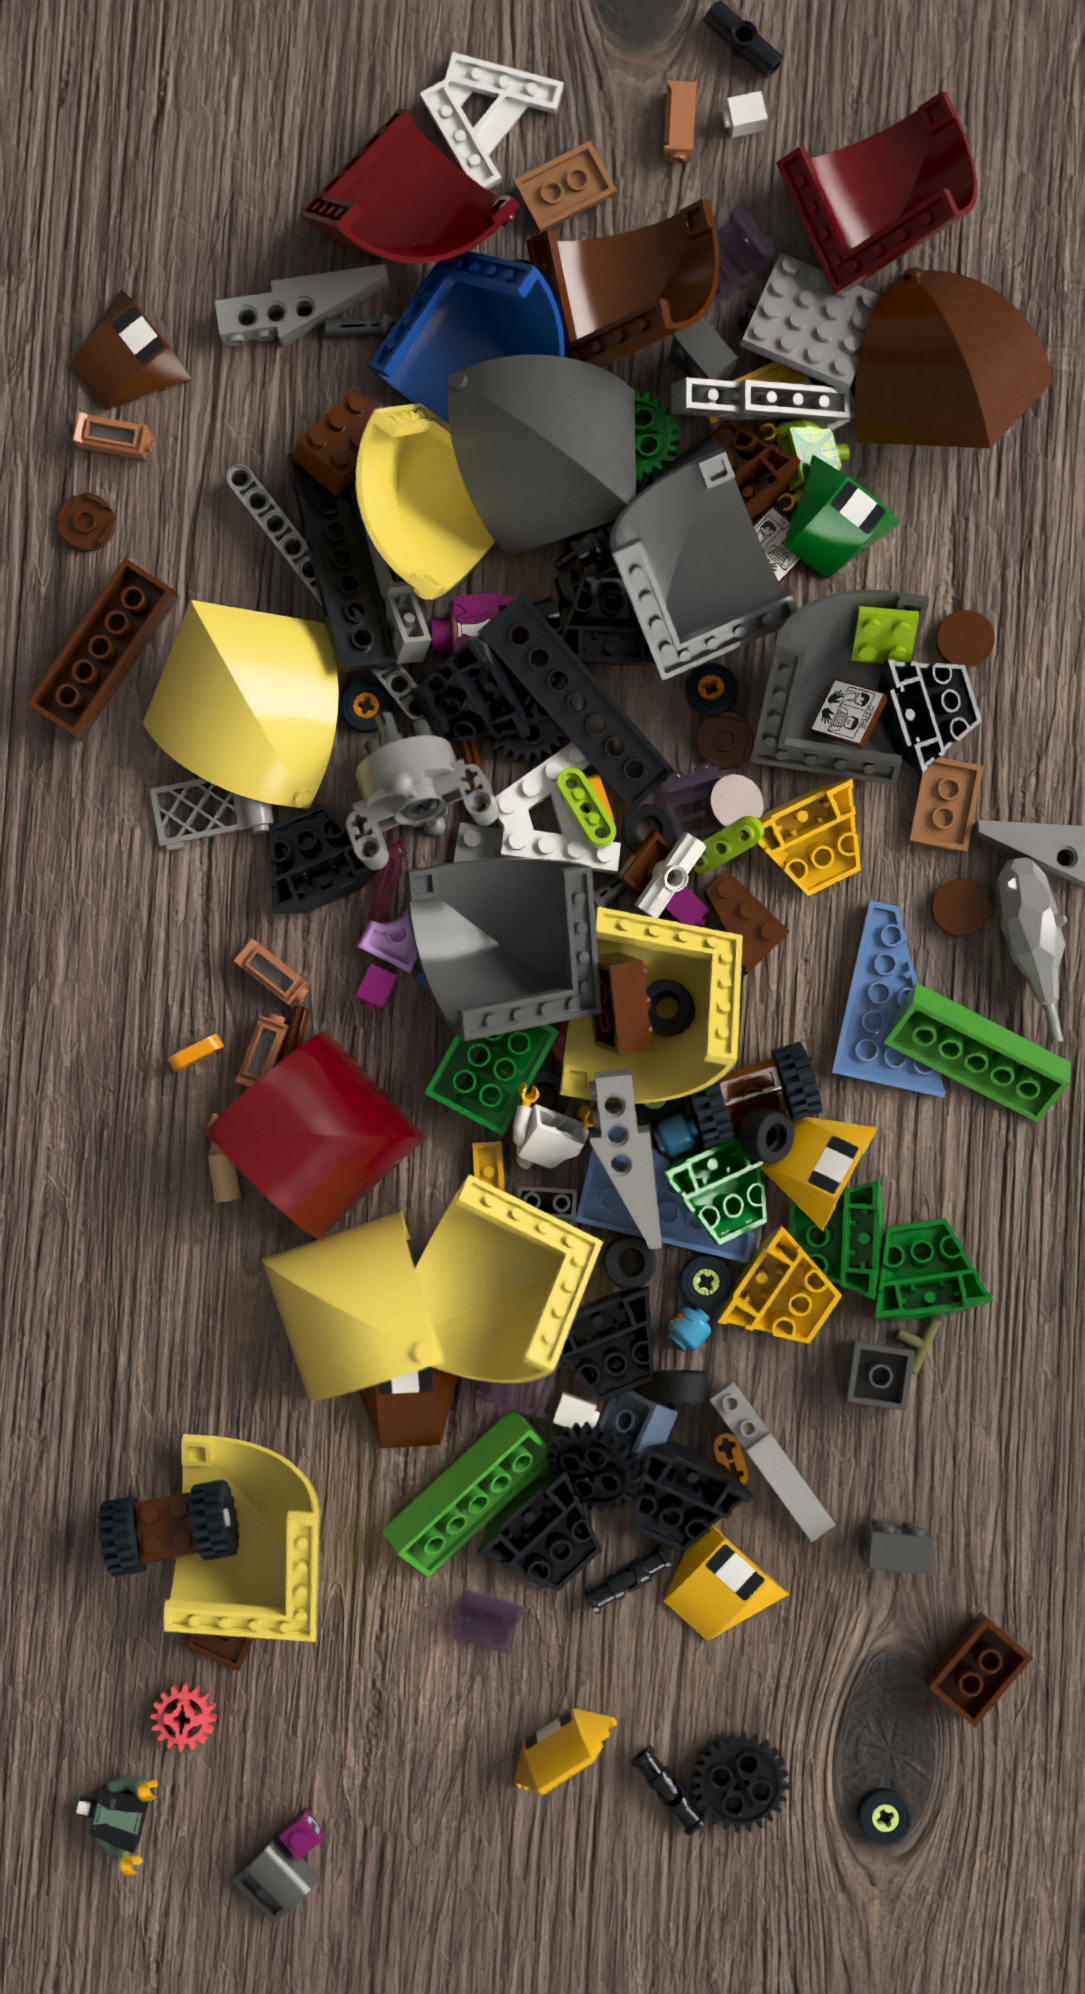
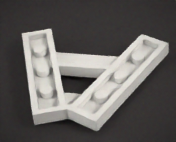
(514, 94)
(571, 845)

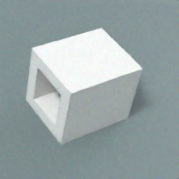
(745, 114)
(575, 1409)

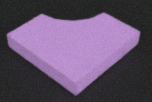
(391, 941)

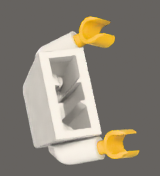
(546, 1135)

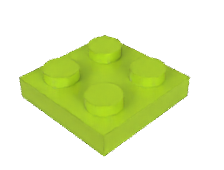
(884, 635)

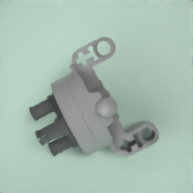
(411, 785)

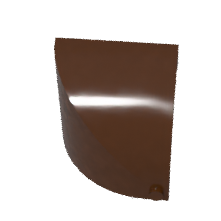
(630, 285)
(945, 364)

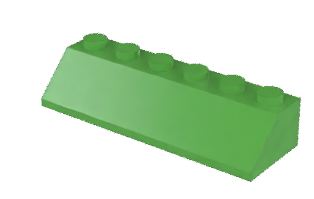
(978, 1053)
(468, 1493)

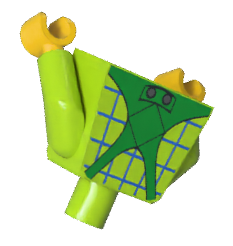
(804, 440)

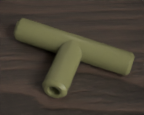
(921, 1344)

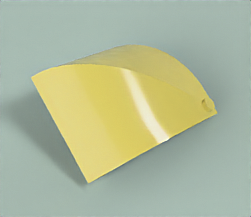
(418, 500)
(249, 702)
(676, 1065)
(502, 1284)
(353, 1308)
(274, 1576)

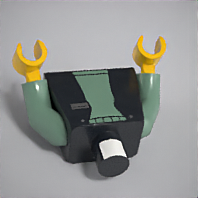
(119, 1817)

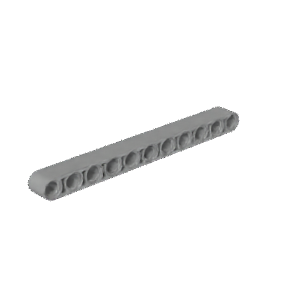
(300, 562)

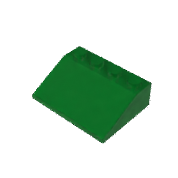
(485, 1072)

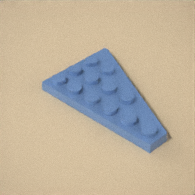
(877, 987)

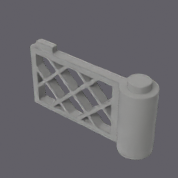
(249, 812)

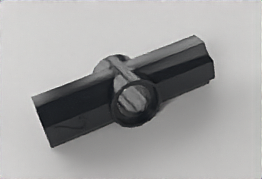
(731, 26)

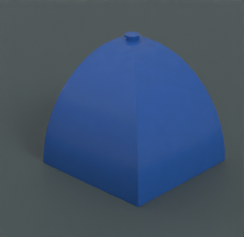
(463, 316)

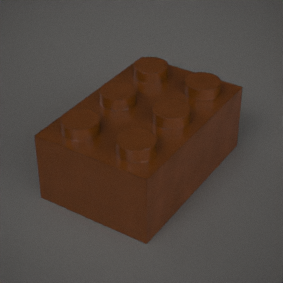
(333, 443)
(625, 1005)
(977, 1669)

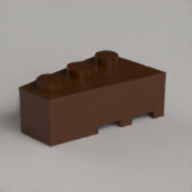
(744, 915)

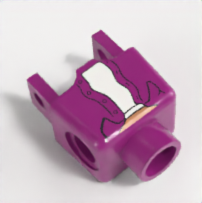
(466, 617)

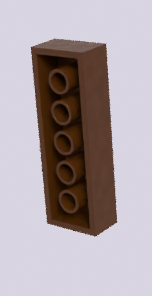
(103, 649)

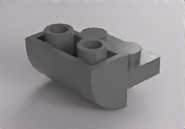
(553, 1201)
(275, 1879)

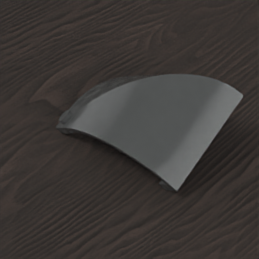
(543, 446)
(696, 566)
(806, 659)
(506, 942)

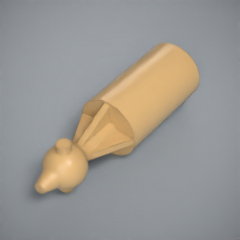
(222, 1173)

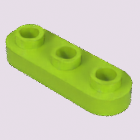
(585, 796)
(734, 841)

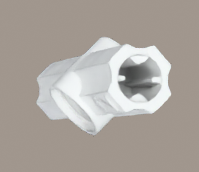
(681, 861)

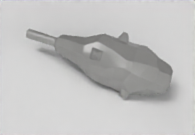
(1032, 932)

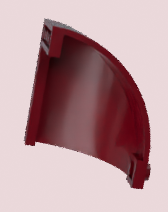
(883, 192)
(406, 200)
(315, 1134)

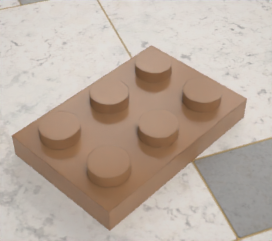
(565, 187)
(946, 804)

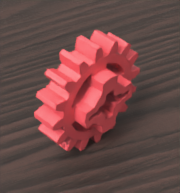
(196, 1716)

